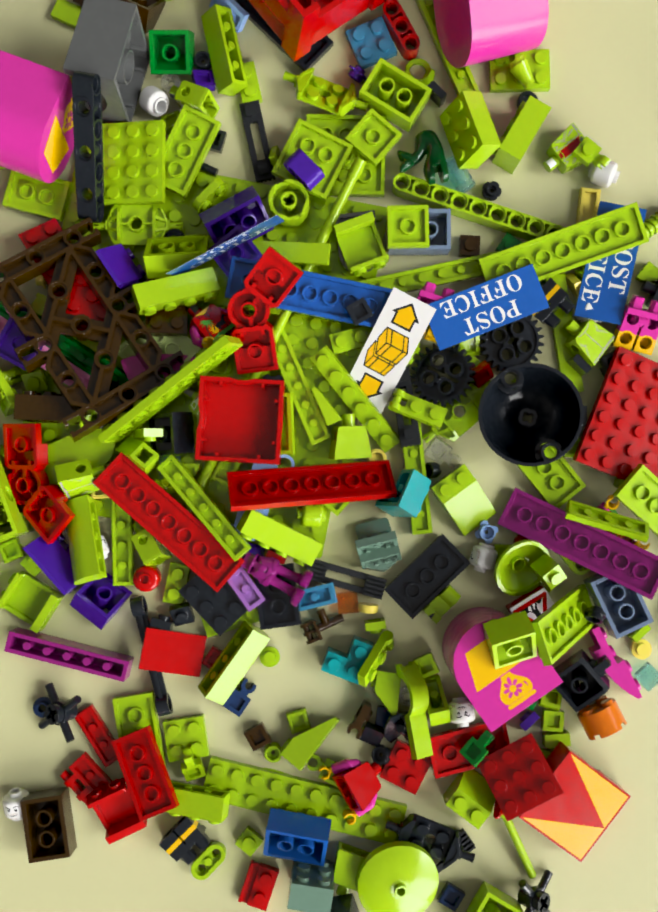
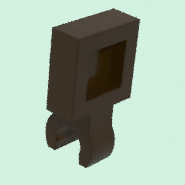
(363, 714)

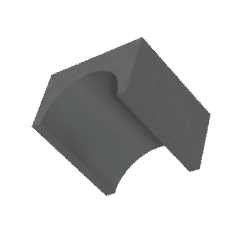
(114, 46)

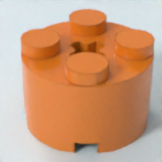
(601, 718)

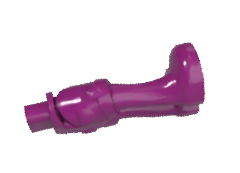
(267, 568)

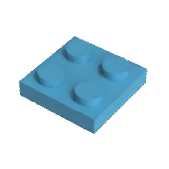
(371, 42)

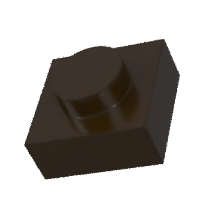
(469, 246)
(257, 736)

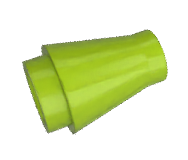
(521, 71)

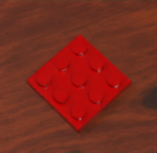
(520, 777)

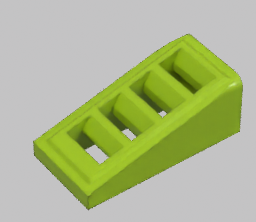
(327, 412)

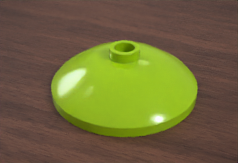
(513, 567)

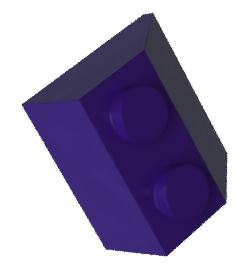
(121, 265)
(100, 600)

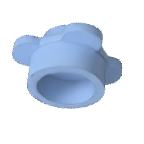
(492, 530)

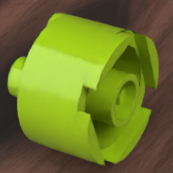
(282, 194)

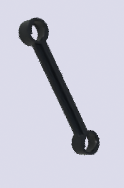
(162, 698)

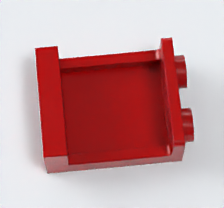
(115, 810)

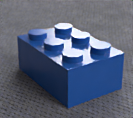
(297, 836)

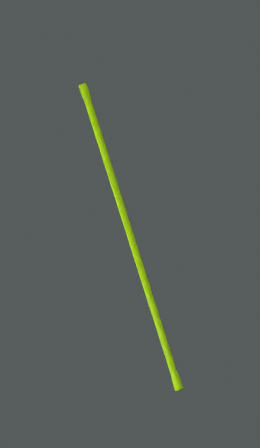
(353, 175)

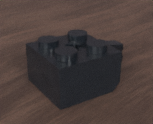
(583, 679)

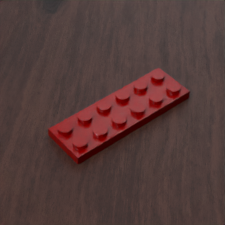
(82, 297)

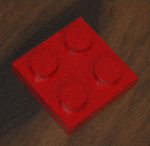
(403, 770)

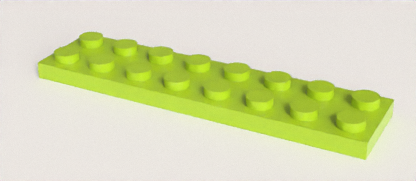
(571, 245)
(172, 388)

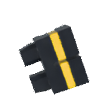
(558, 299)
(182, 837)

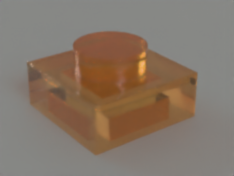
(347, 602)

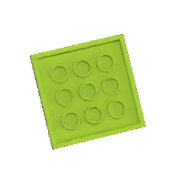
(134, 162)
(372, 179)

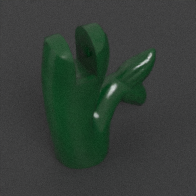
(426, 143)

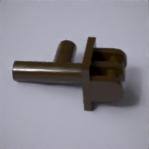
(317, 628)

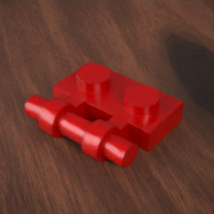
(88, 773)

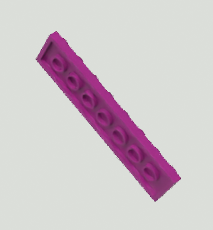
(582, 543)

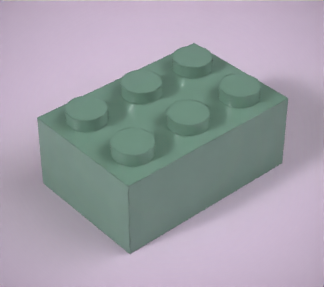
(311, 887)

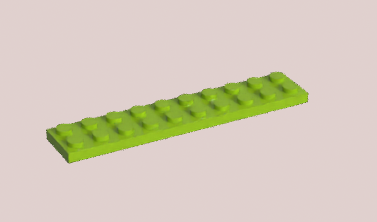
(267, 789)

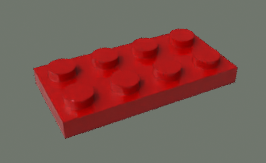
(446, 747)
(145, 773)

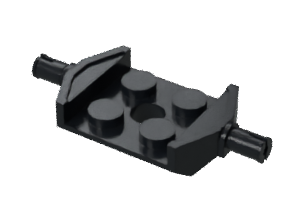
(444, 846)

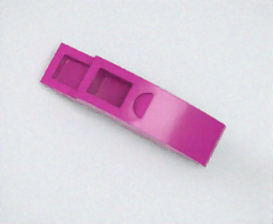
(620, 669)

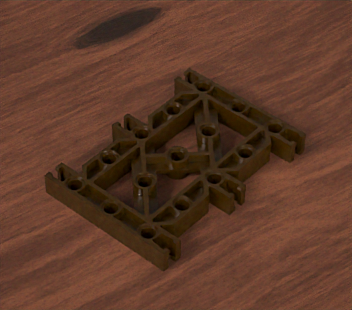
(66, 259)

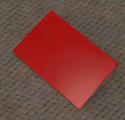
(172, 652)

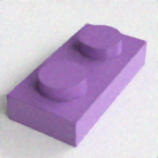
(245, 589)

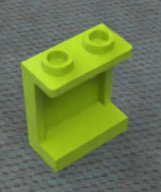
(360, 244)
(30, 600)

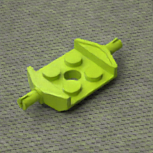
(312, 88)
(120, 224)
(455, 426)

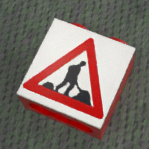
(533, 603)

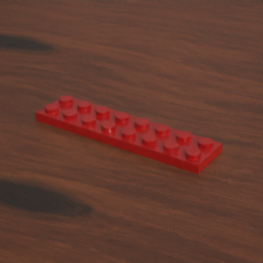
(310, 485)
(167, 521)

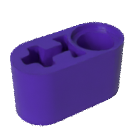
(304, 169)

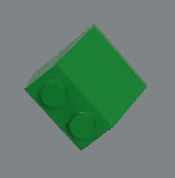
(171, 51)

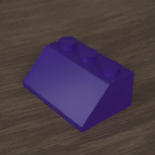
(242, 209)
(54, 562)

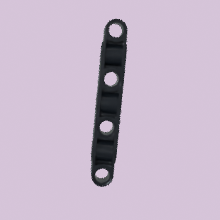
(88, 132)

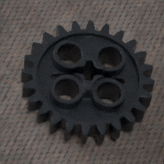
(527, 333)
(434, 390)

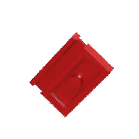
(258, 885)

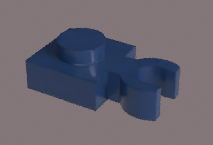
(238, 699)

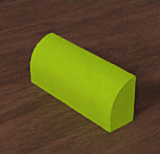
(85, 541)

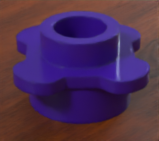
(357, 73)

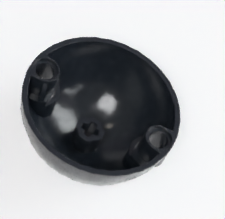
(545, 396)

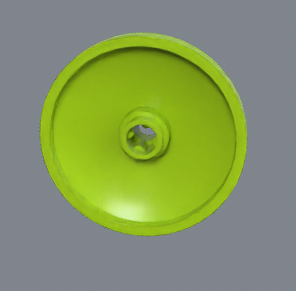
(397, 878)

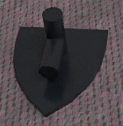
(395, 727)

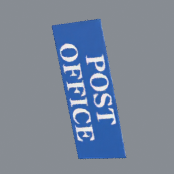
(243, 237)
(607, 281)
(487, 306)

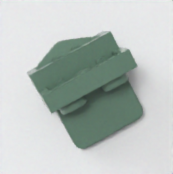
(377, 545)

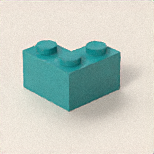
(411, 491)
(347, 664)

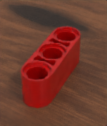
(400, 20)

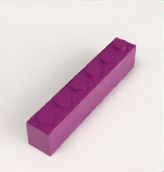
(69, 654)

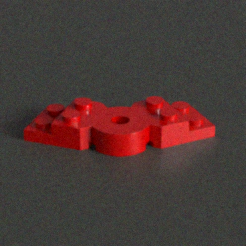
(264, 289)
(29, 482)

